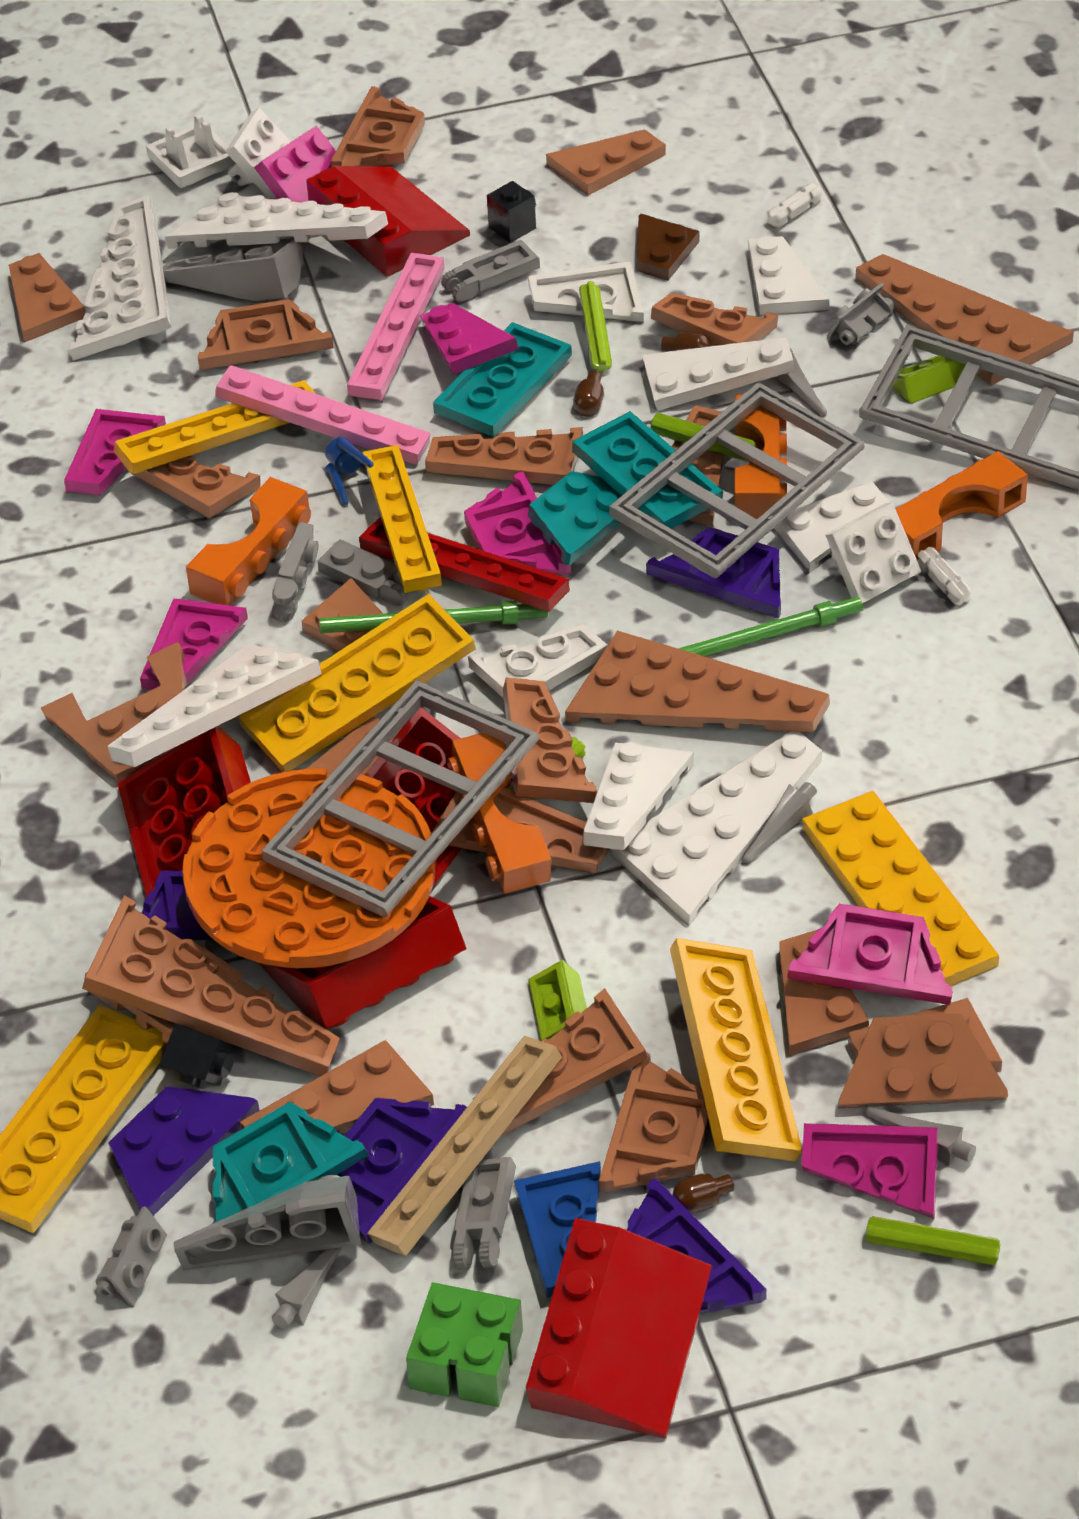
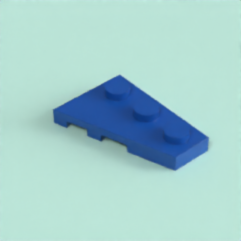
(549, 1209)

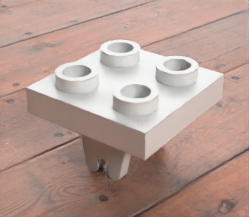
(251, 145)
(190, 153)
(873, 552)

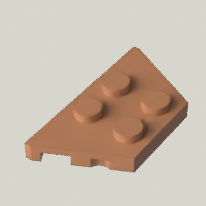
(379, 133)
(261, 334)
(920, 1063)
(656, 1130)

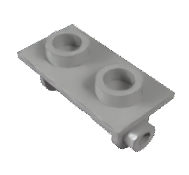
(851, 321)
(136, 1252)

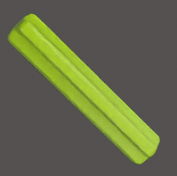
(595, 327)
(683, 430)
(933, 1240)

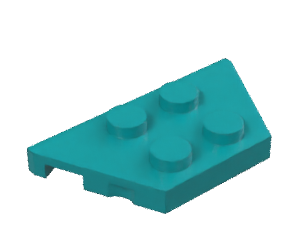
(575, 513)
(276, 1156)

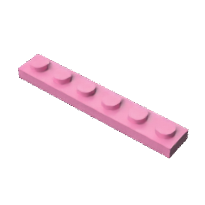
(395, 327)
(320, 413)

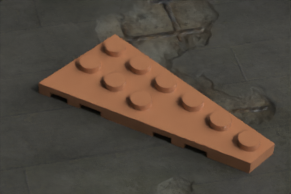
(963, 314)
(686, 690)
(196, 989)

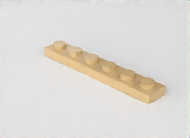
(464, 1146)

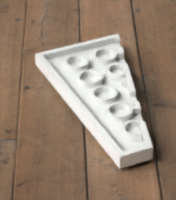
(263, 221)
(129, 288)
(225, 692)
(707, 833)

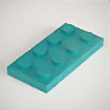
(496, 390)
(628, 451)

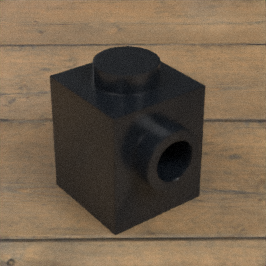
(511, 211)
(198, 1057)

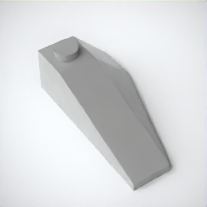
(256, 275)
(294, 1222)

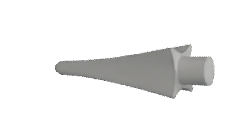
(799, 384)
(789, 812)
(949, 1137)
(299, 1294)

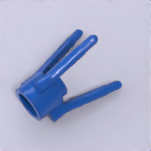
(344, 459)

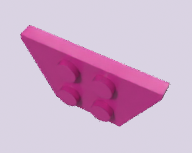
(504, 529)
(874, 954)

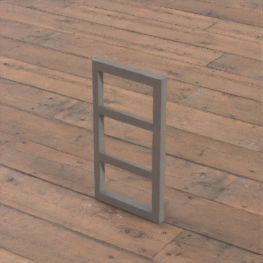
(975, 359)
(626, 507)
(376, 743)

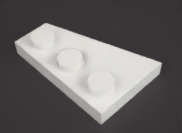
(782, 279)
(560, 291)
(806, 526)
(549, 660)

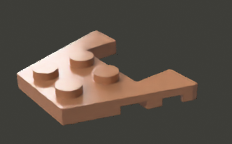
(105, 728)

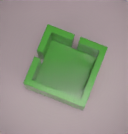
(466, 1330)

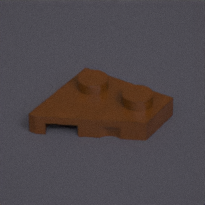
(663, 246)

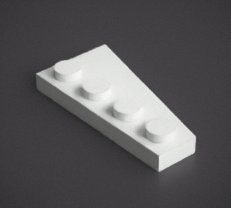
(706, 371)
(630, 790)

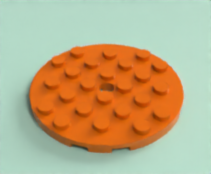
(277, 915)

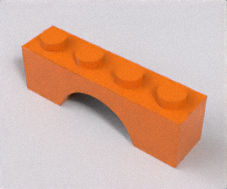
(755, 487)
(987, 487)
(226, 570)
(514, 850)

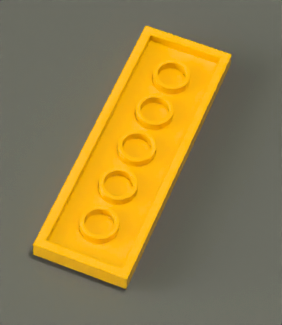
(358, 683)
(890, 874)
(735, 1050)
(72, 1113)

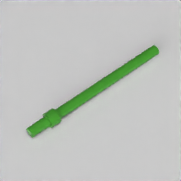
(507, 613)
(821, 614)

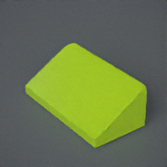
(928, 378)
(556, 997)

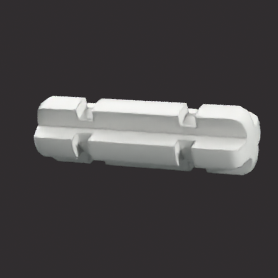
(794, 205)
(944, 576)

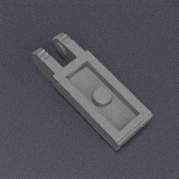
(490, 270)
(368, 571)
(294, 572)
(483, 1212)

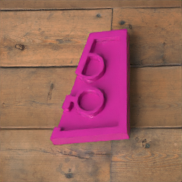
(291, 165)
(465, 338)
(95, 462)
(200, 631)
(876, 1160)

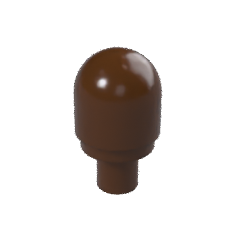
(684, 341)
(589, 395)
(702, 1191)

